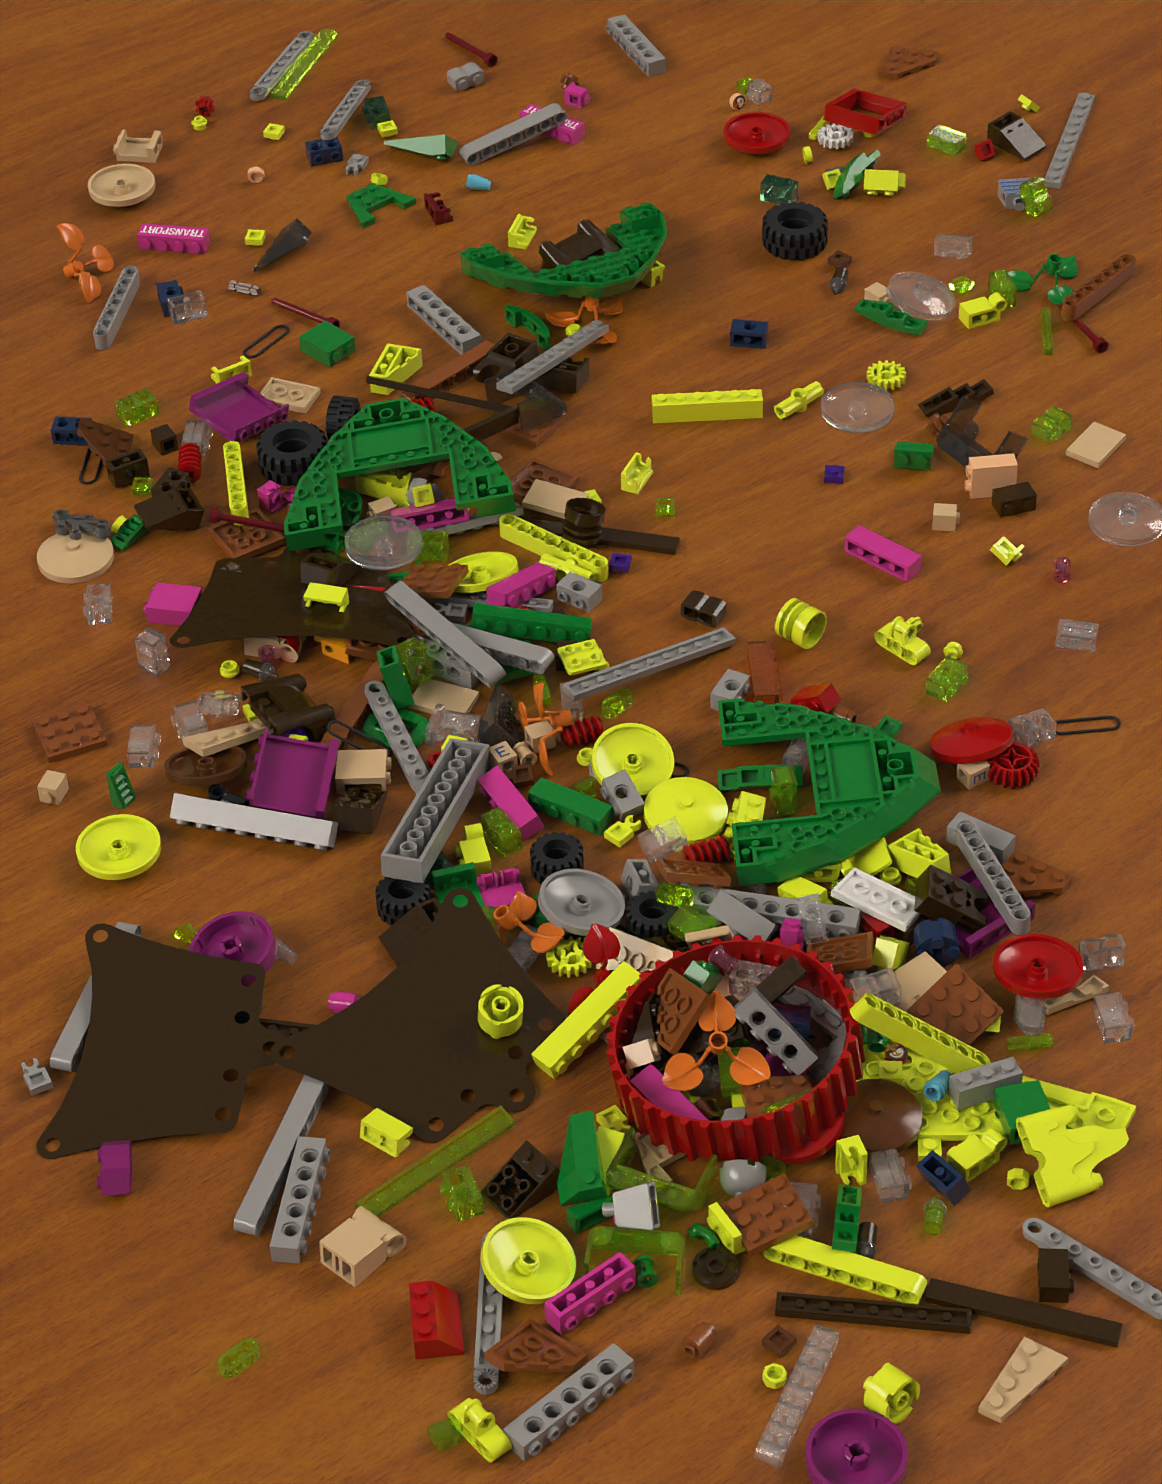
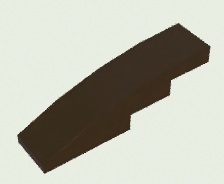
(948, 399)

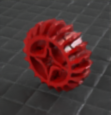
(1014, 766)

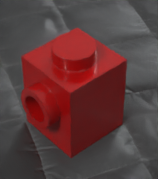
(870, 924)

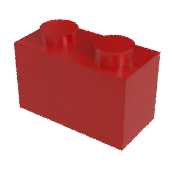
(817, 697)

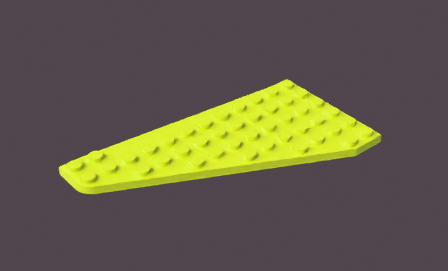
(945, 1121)

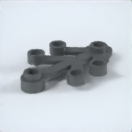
(85, 522)

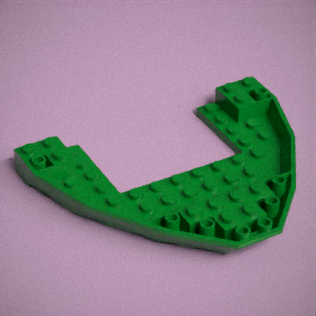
(639, 235)
(388, 438)
(859, 782)

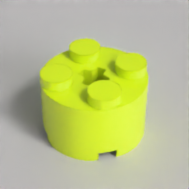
(500, 1011)
(890, 1393)

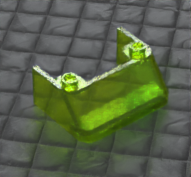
(669, 1194)
(639, 1241)

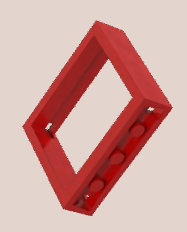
(840, 112)

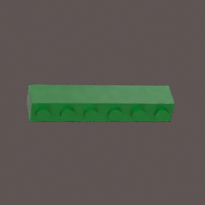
(530, 623)

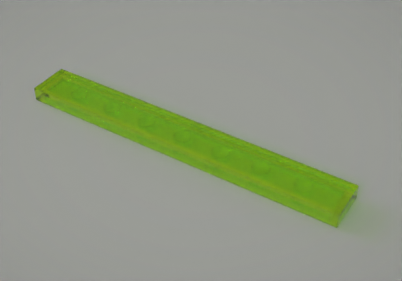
(304, 64)
(437, 1161)

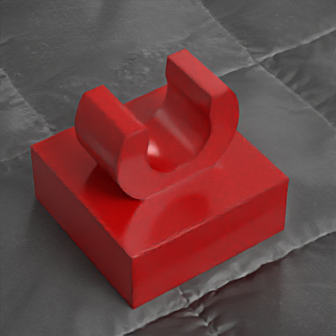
(984, 149)

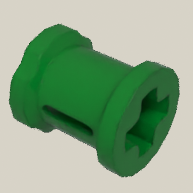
(645, 1271)

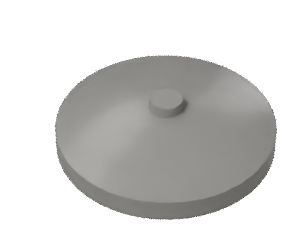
(579, 898)

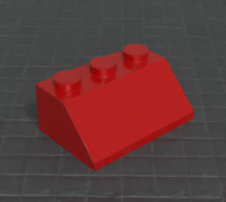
(435, 1320)

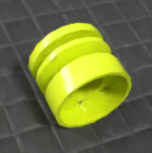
(800, 623)

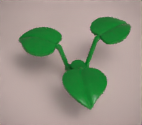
(1056, 265)

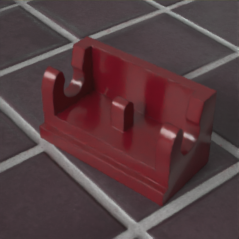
(437, 209)

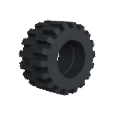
(339, 412)
(555, 853)
(398, 897)
(648, 917)

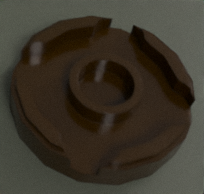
(715, 1268)

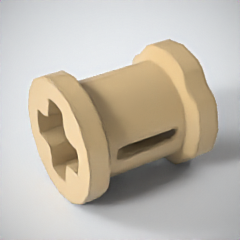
(524, 753)

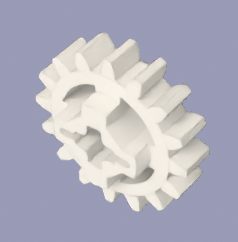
(835, 136)

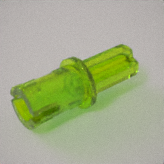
(1030, 1042)

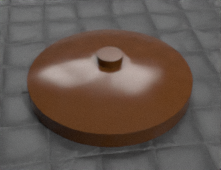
(192, 769)
(882, 1116)

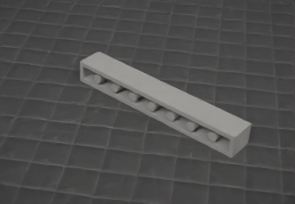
(253, 820)

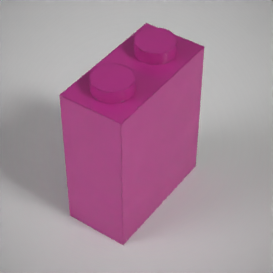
(171, 603)

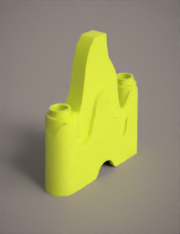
(1066, 1154)

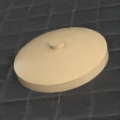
(121, 185)
(74, 560)

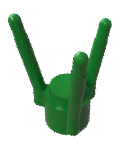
(875, 1041)

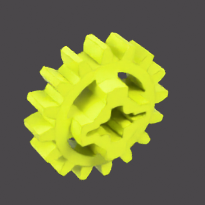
(886, 375)
(568, 958)

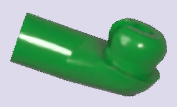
(707, 1233)

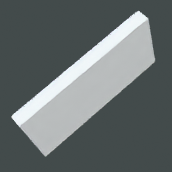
(877, 899)

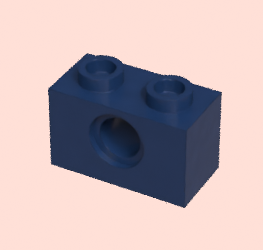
(168, 290)
(749, 334)
(943, 1178)

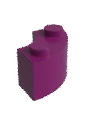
(116, 1168)

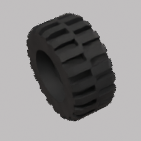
(794, 230)
(289, 450)

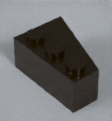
(565, 376)

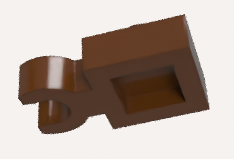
(521, 775)

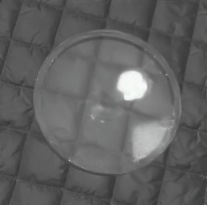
(921, 295)
(857, 407)
(1126, 518)
(383, 542)

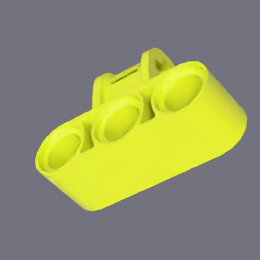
(902, 641)
(480, 1429)

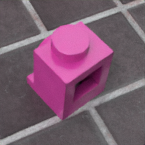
(576, 96)
(270, 497)
(791, 932)

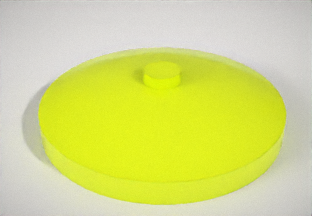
(486, 570)
(636, 749)
(693, 802)
(118, 847)
(527, 1260)

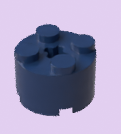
(938, 940)

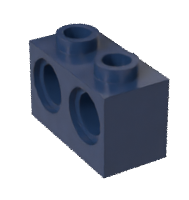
(324, 151)
(65, 430)

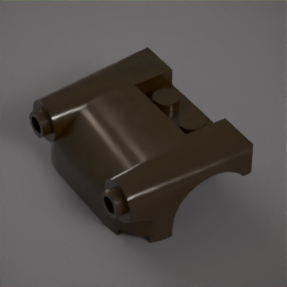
(580, 246)
(285, 705)

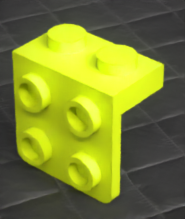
(582, 657)
(745, 809)
(870, 859)
(725, 1229)

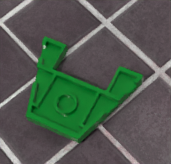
(373, 198)

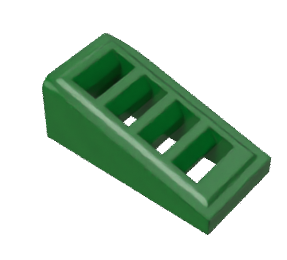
(133, 523)
(120, 788)
(586, 1214)

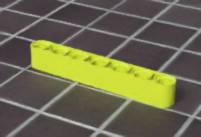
(235, 480)
(542, 541)
(916, 1034)
(849, 1269)

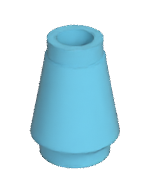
(477, 182)
(937, 1086)

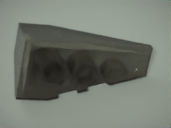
(287, 240)
(499, 720)

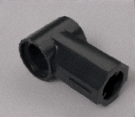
(219, 793)

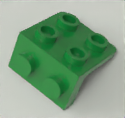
(913, 455)
(456, 877)

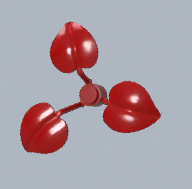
(597, 947)

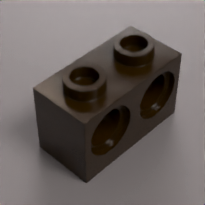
(171, 479)

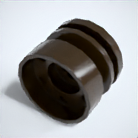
(583, 521)

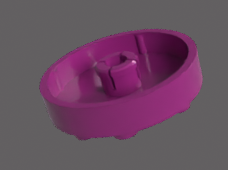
(239, 938)
(867, 1436)

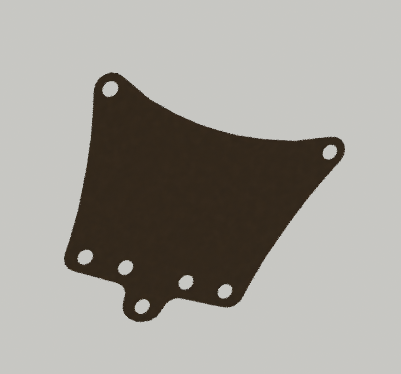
(272, 604)
(418, 1031)
(160, 1045)

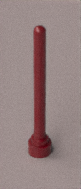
(489, 58)
(336, 322)
(1099, 344)
(217, 516)

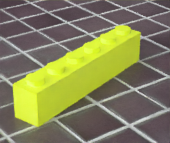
(707, 406)
(585, 1022)

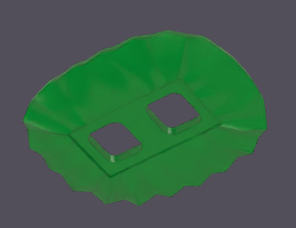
(411, 720)

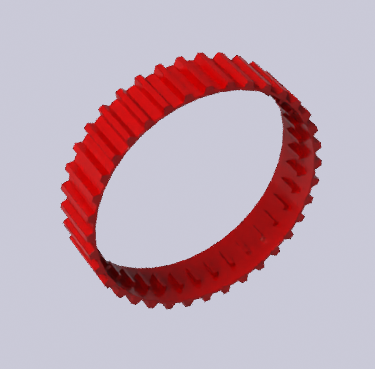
(753, 1135)

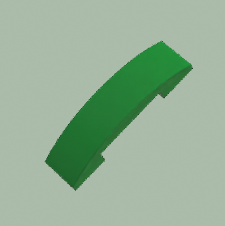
(518, 316)

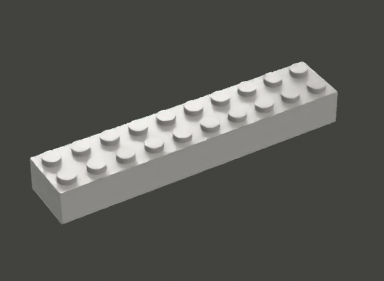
(435, 811)

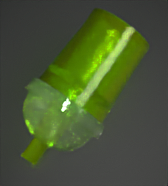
(934, 1215)

